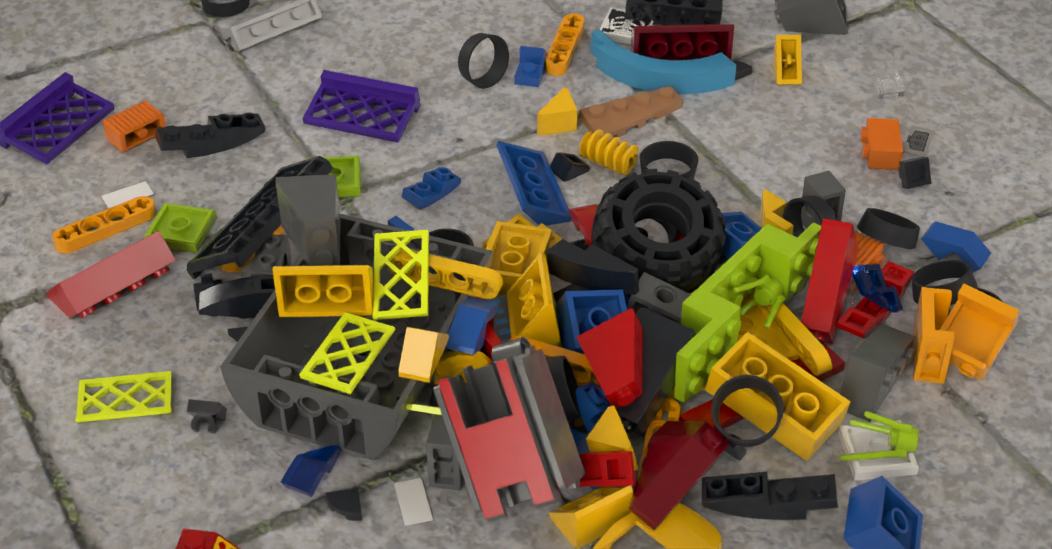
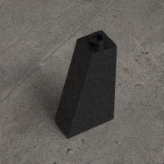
(660, 345)

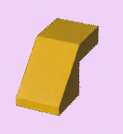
(772, 212)

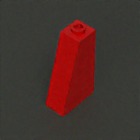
(830, 279)

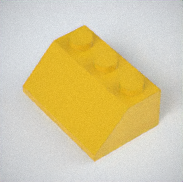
(324, 290)
(533, 305)

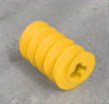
(609, 151)

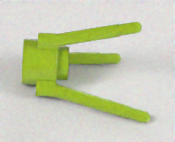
(767, 291)
(901, 437)

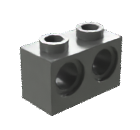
(441, 458)

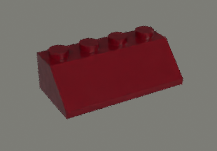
(682, 41)

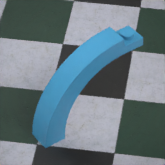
(652, 74)

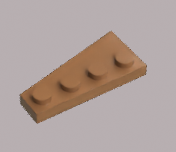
(631, 111)

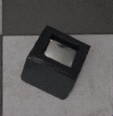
(568, 166)

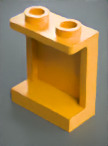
(979, 329)
(931, 343)

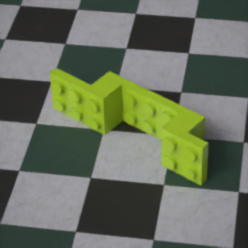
(715, 308)

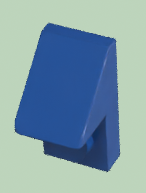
(531, 66)

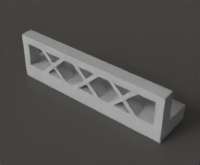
(273, 24)

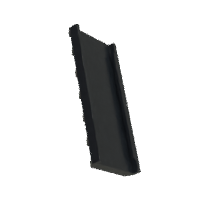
(253, 223)

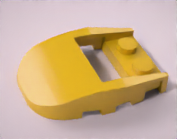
(679, 530)

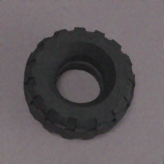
(665, 198)

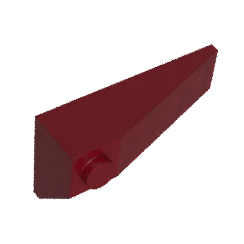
(672, 467)

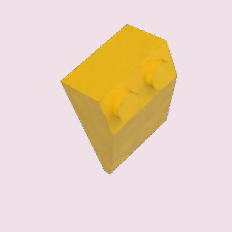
(515, 249)

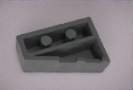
(876, 368)

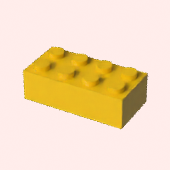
(809, 406)

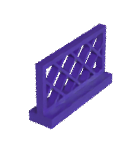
(367, 92)
(40, 109)

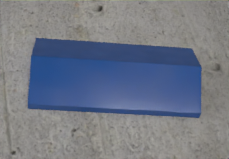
(534, 184)

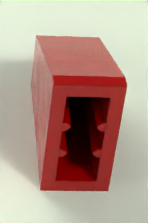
(616, 356)

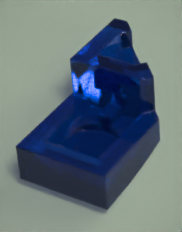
(873, 287)
(309, 469)

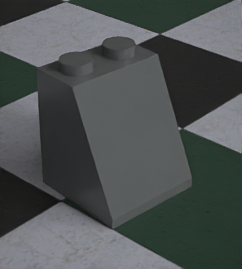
(813, 16)
(311, 216)

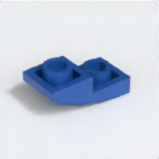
(434, 187)
(591, 404)

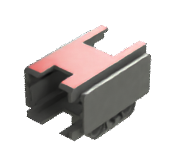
(510, 430)

